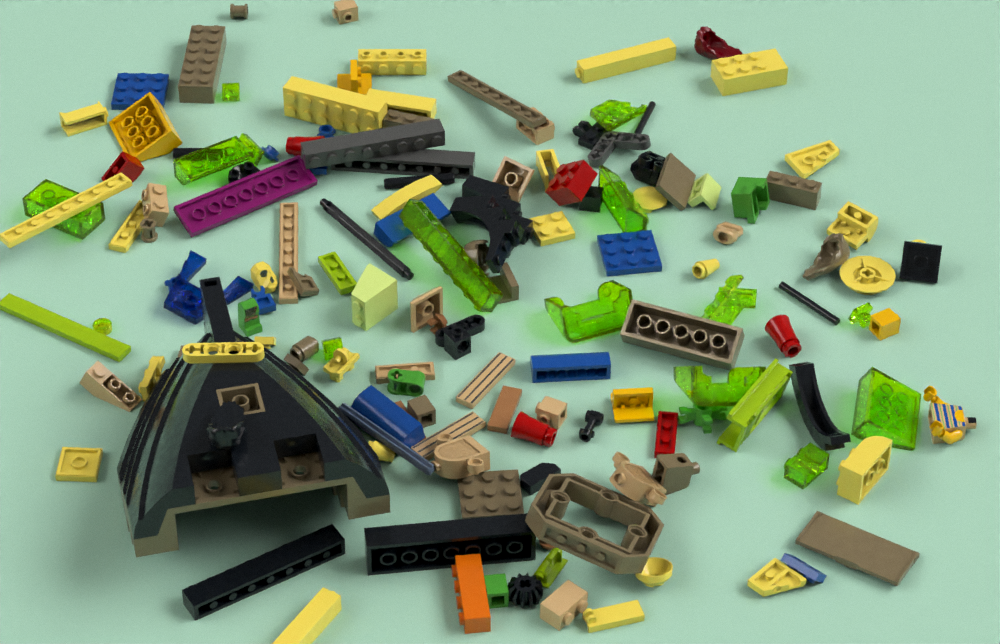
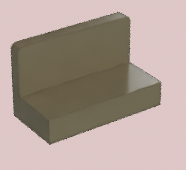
(506, 284)

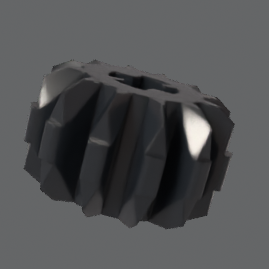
(525, 590)

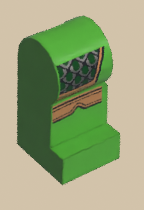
(249, 317)

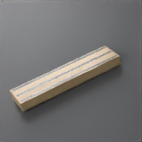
(485, 380)
(462, 427)

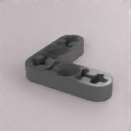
(613, 140)

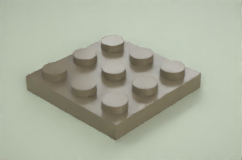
(490, 494)

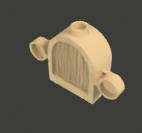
(459, 457)
(636, 482)

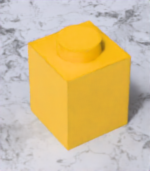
(884, 324)

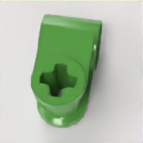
(408, 382)

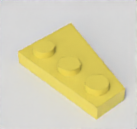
(812, 158)

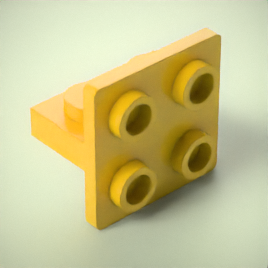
(356, 81)
(632, 405)

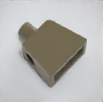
(674, 471)

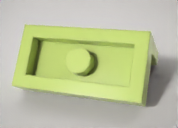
(705, 190)

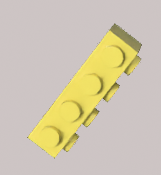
(393, 61)

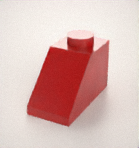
(127, 164)

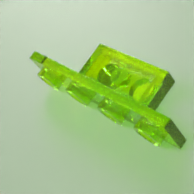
(727, 303)

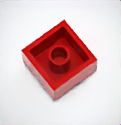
(571, 182)

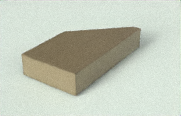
(304, 284)

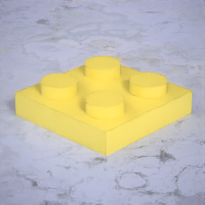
(552, 228)

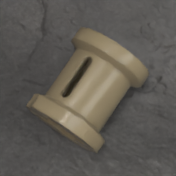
(239, 11)
(148, 230)

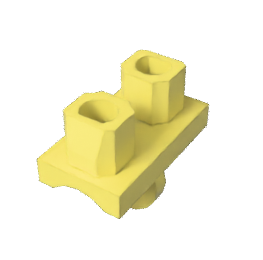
(341, 363)

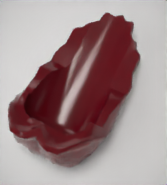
(712, 46)

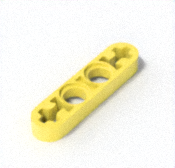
(253, 350)

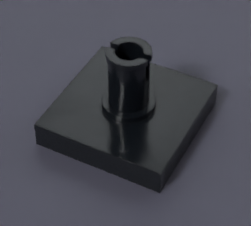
(920, 261)

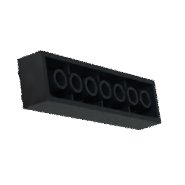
(437, 543)

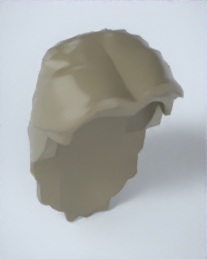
(832, 255)

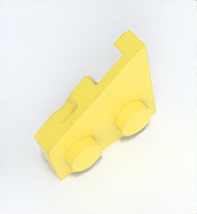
(775, 578)

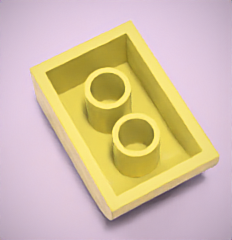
(863, 468)

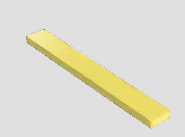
(65, 210)

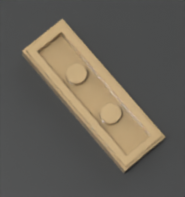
(425, 367)

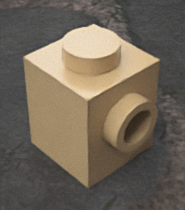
(345, 11)
(551, 412)

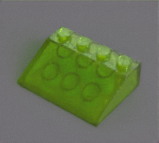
(886, 410)

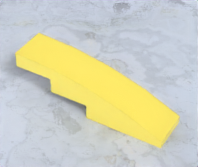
(398, 200)

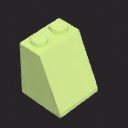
(373, 297)

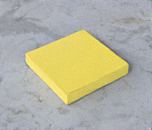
(79, 464)

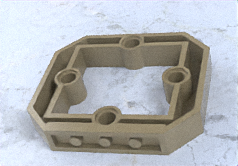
(551, 504)

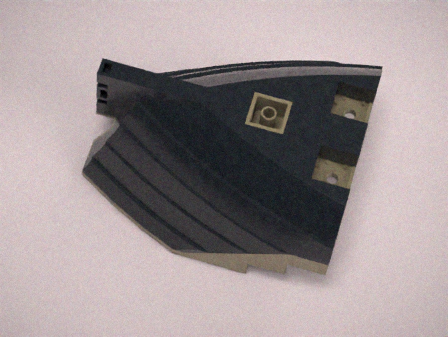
(288, 431)

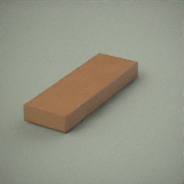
(504, 409)

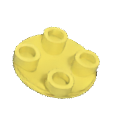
(649, 199)

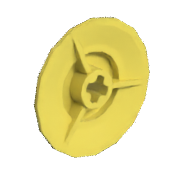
(867, 274)

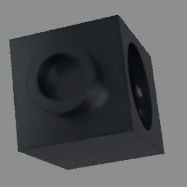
(457, 342)

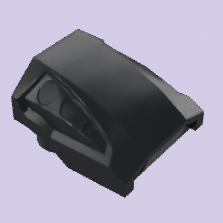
(647, 167)

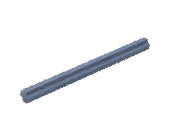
(387, 439)

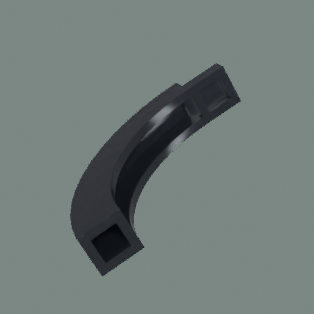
(812, 409)

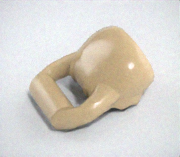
(727, 232)

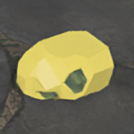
(264, 276)

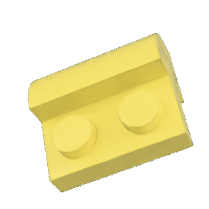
(855, 225)

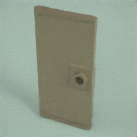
(857, 548)

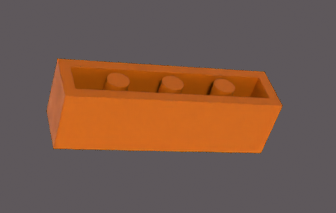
(472, 593)

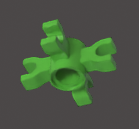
(702, 416)

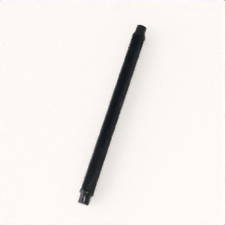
(367, 239)

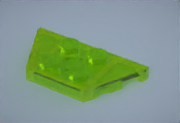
(614, 113)

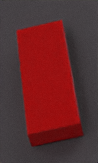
(666, 433)

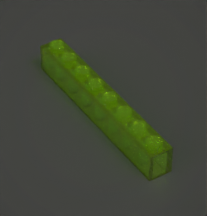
(450, 255)

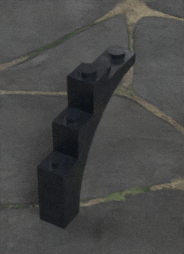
(479, 187)
(486, 213)

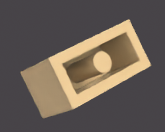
(564, 605)

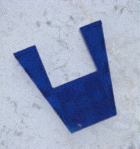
(185, 297)

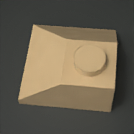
(514, 176)
(425, 306)

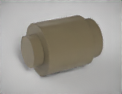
(305, 348)

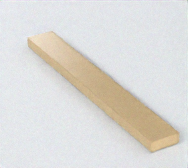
(288, 252)

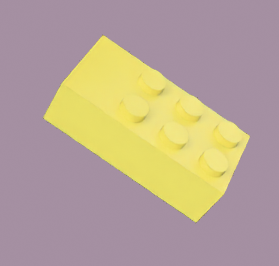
(749, 72)

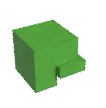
(749, 197)

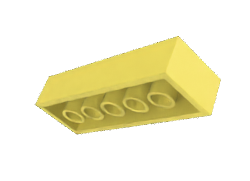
(332, 106)

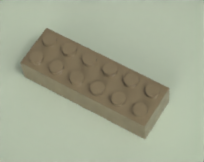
(202, 64)
(682, 335)

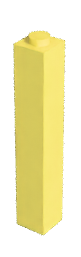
(625, 60)
(312, 619)

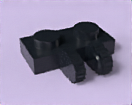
(588, 134)

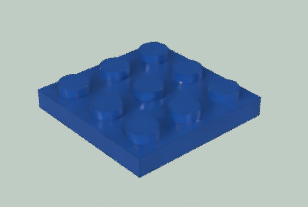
(133, 86)
(629, 253)

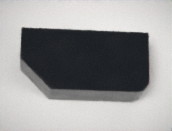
(535, 477)

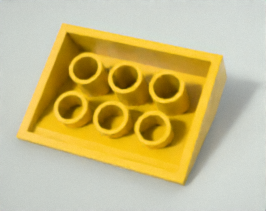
(145, 129)

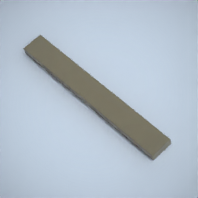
(497, 99)

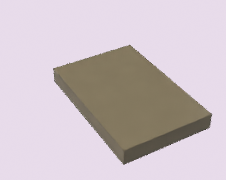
(675, 181)

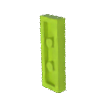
(337, 273)

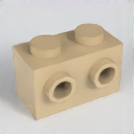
(155, 203)

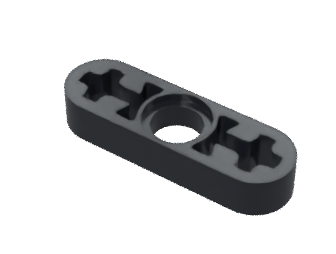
(472, 324)

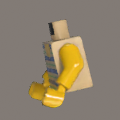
(946, 420)

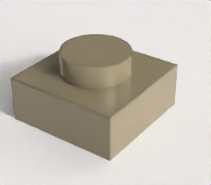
(296, 364)

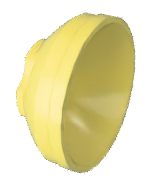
(655, 572)

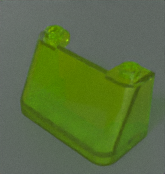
(593, 317)
(703, 392)

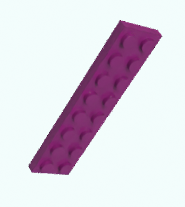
(244, 196)

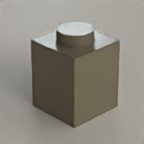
(422, 410)

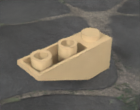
(108, 387)

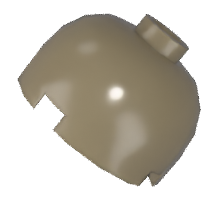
(477, 251)

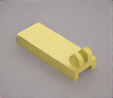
(613, 616)

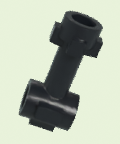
(593, 418)

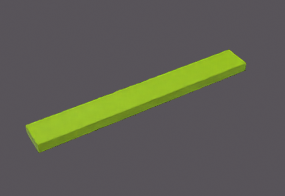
(64, 327)

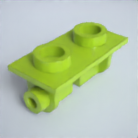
(550, 567)

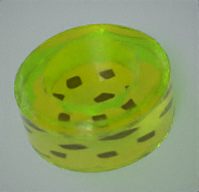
(103, 326)

